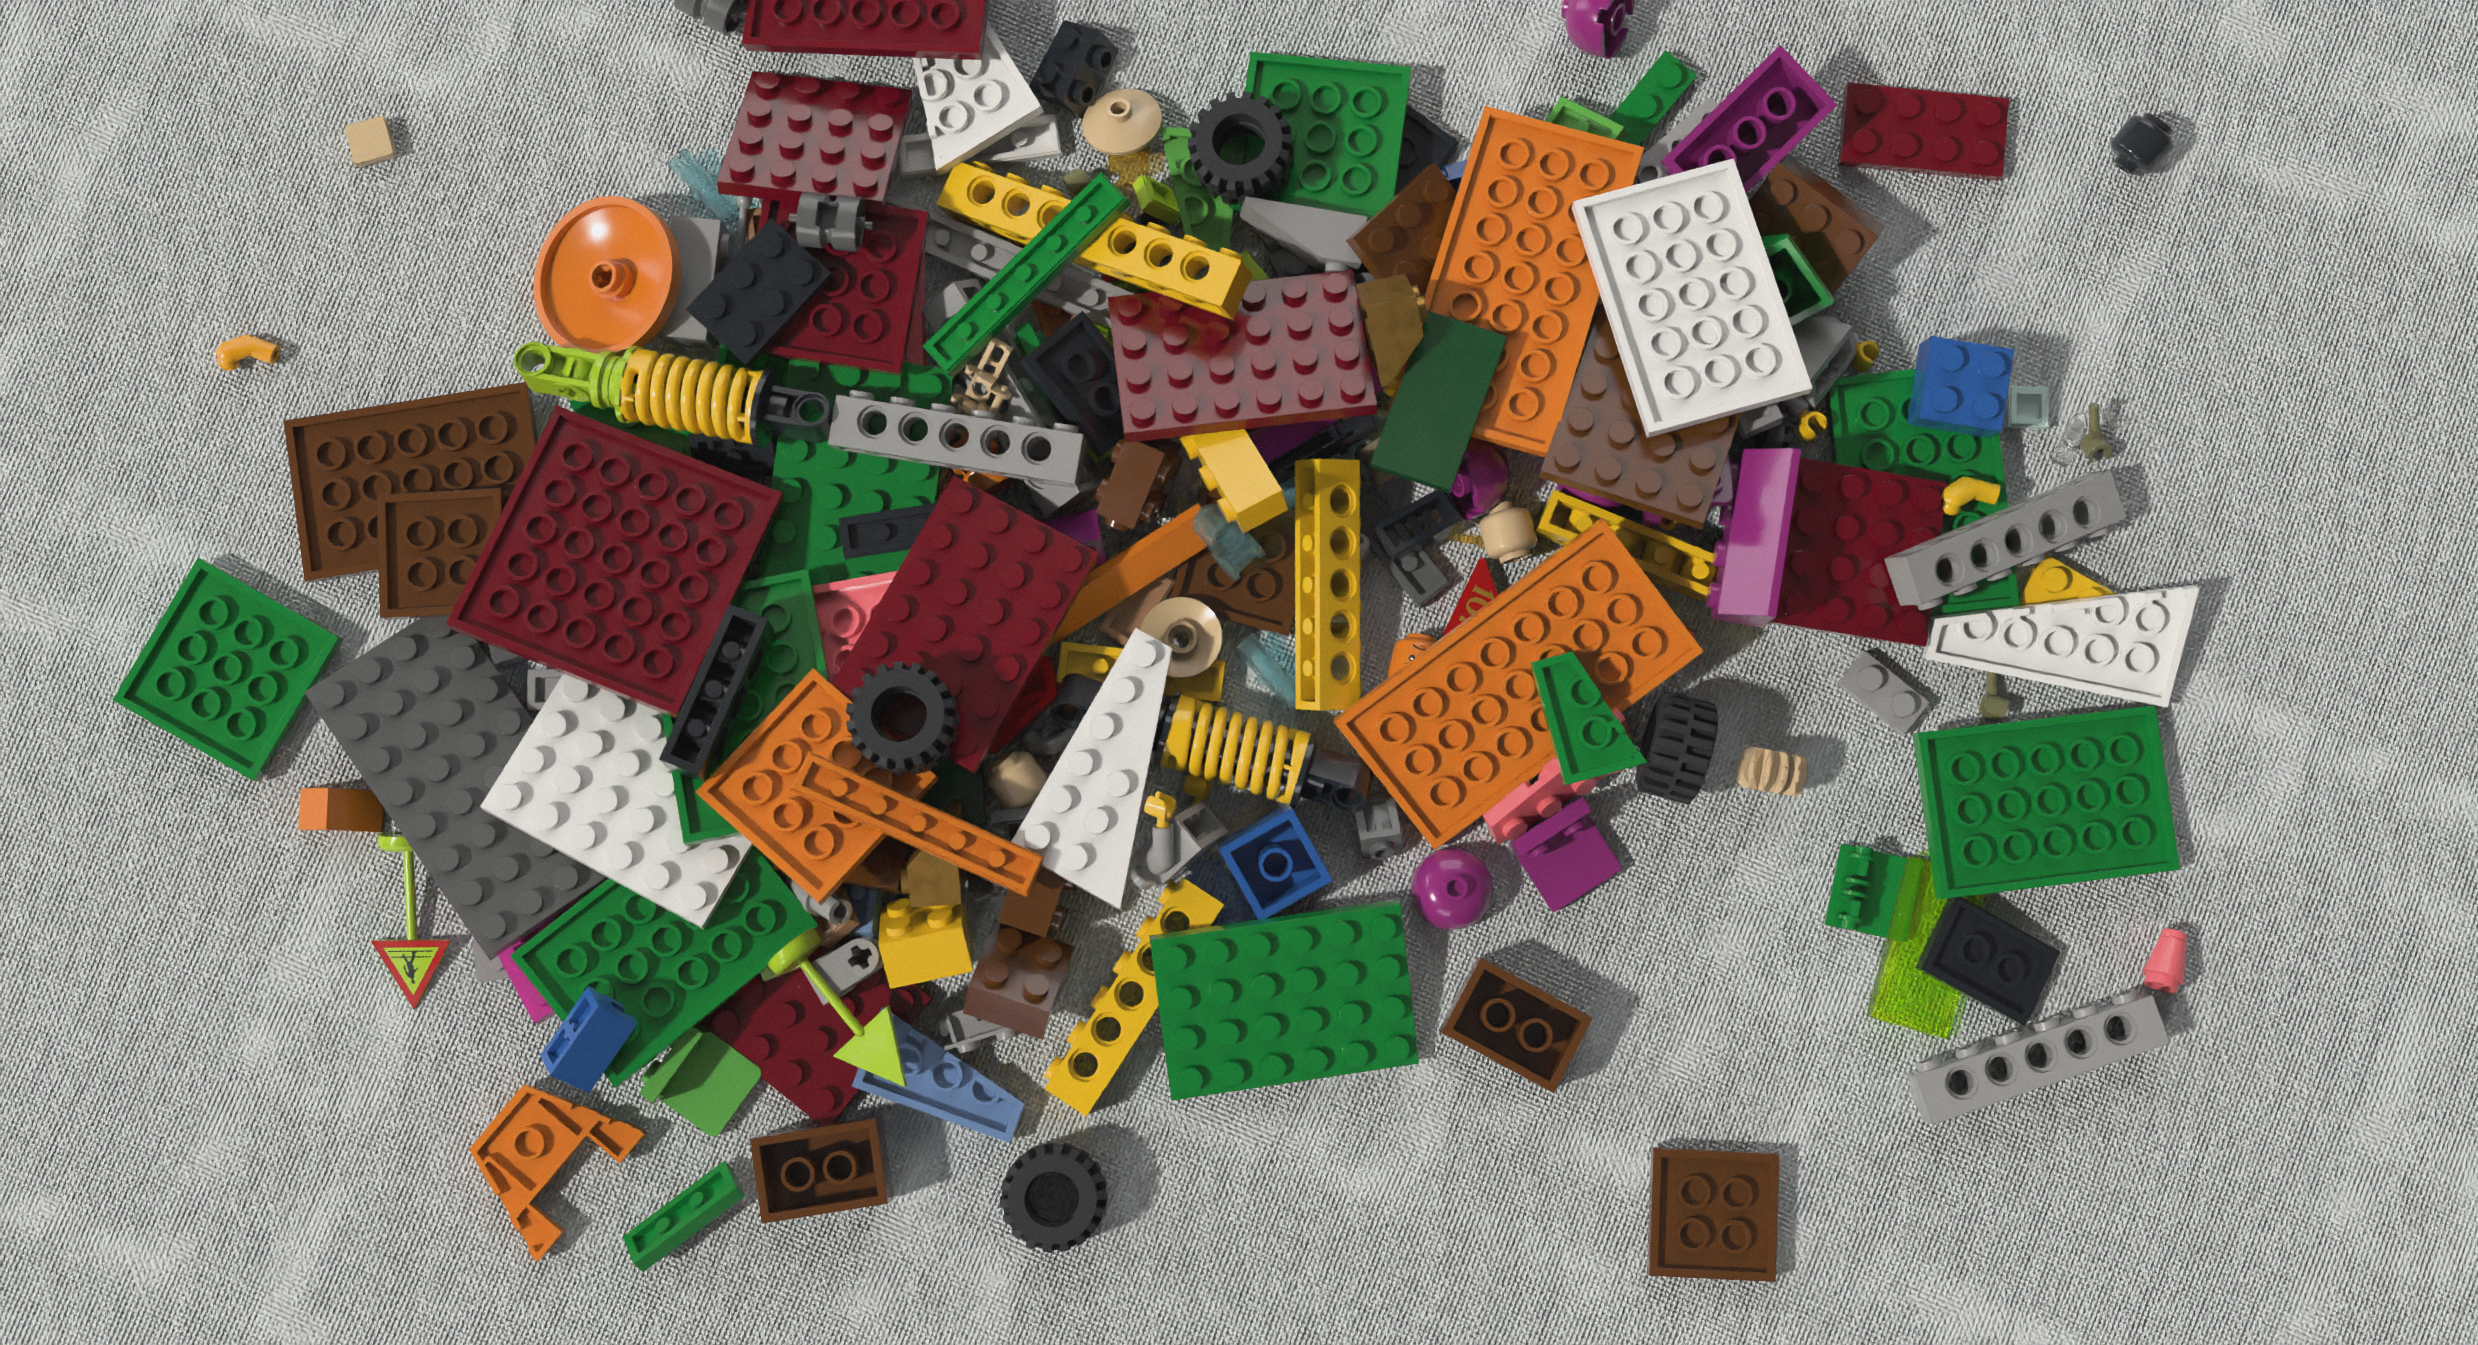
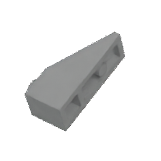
(1307, 232)

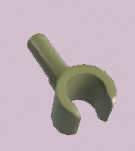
(1076, 181)
(2094, 439)
(1992, 705)

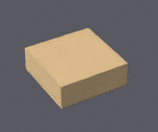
(370, 141)

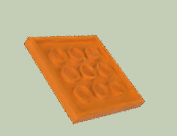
(795, 833)

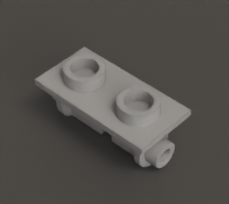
(968, 1031)

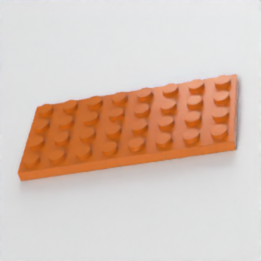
(1521, 265)
(1466, 712)

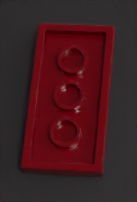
(1923, 131)

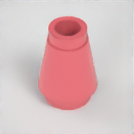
(2167, 962)

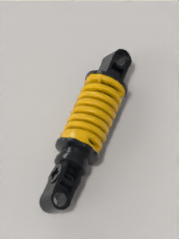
(1236, 750)

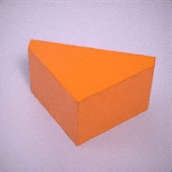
(340, 810)

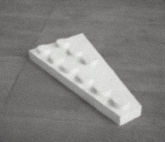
(2094, 644)

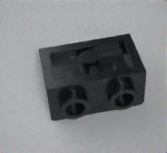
(734, 456)

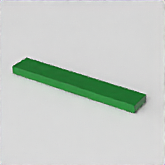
(1026, 275)

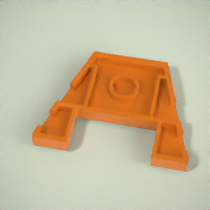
(531, 1145)

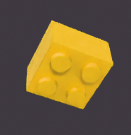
(924, 942)

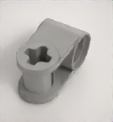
(842, 969)

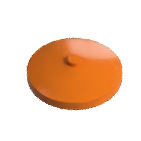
(607, 276)

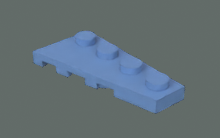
(945, 1086)

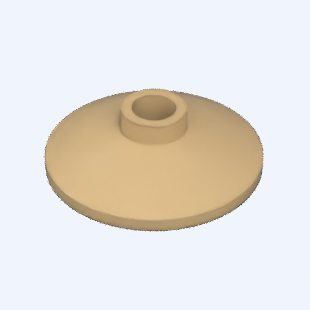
(1122, 122)
(1187, 618)

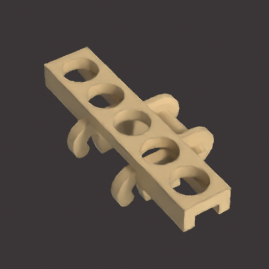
(990, 381)

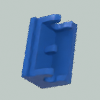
(587, 1040)

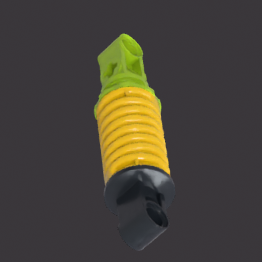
(678, 393)

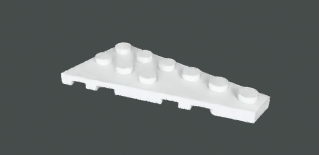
(972, 102)
(1095, 793)

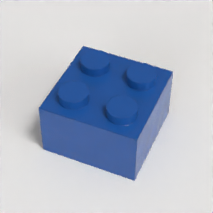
(1960, 387)
(1274, 861)

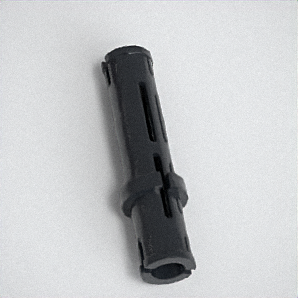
(1361, 426)

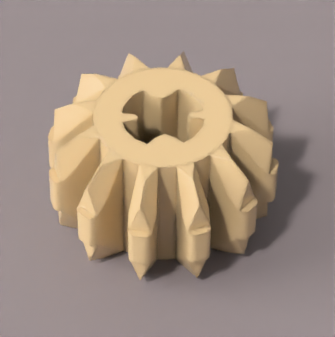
(1772, 771)

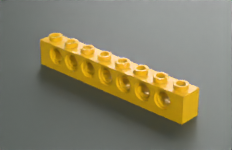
(1216, 292)

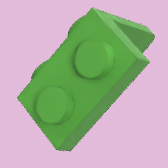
(701, 1080)

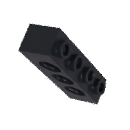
(717, 694)

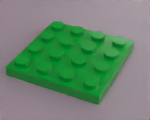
(1342, 128)
(227, 669)

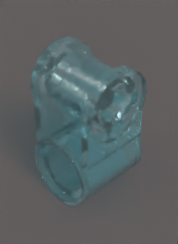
(1225, 540)

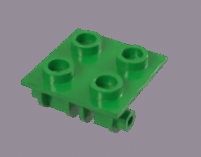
(1864, 890)

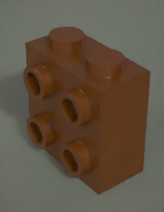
(1137, 482)

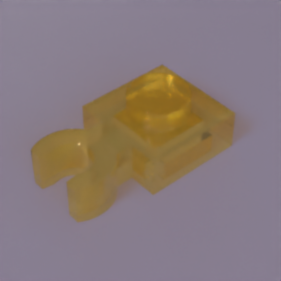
(1128, 168)

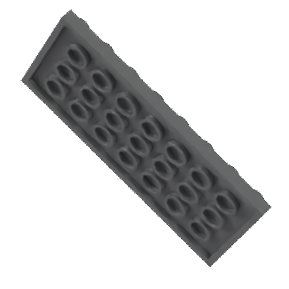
(430, 738)

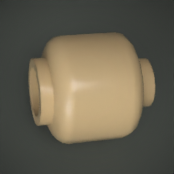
(1508, 533)
(1016, 779)

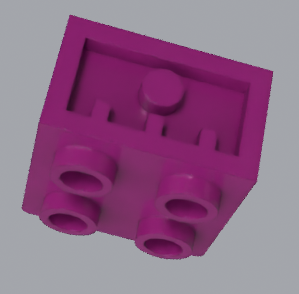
(1565, 855)

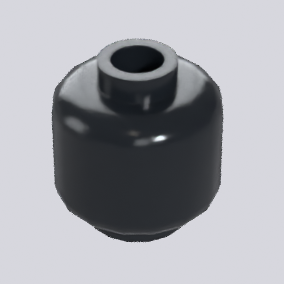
(2142, 144)

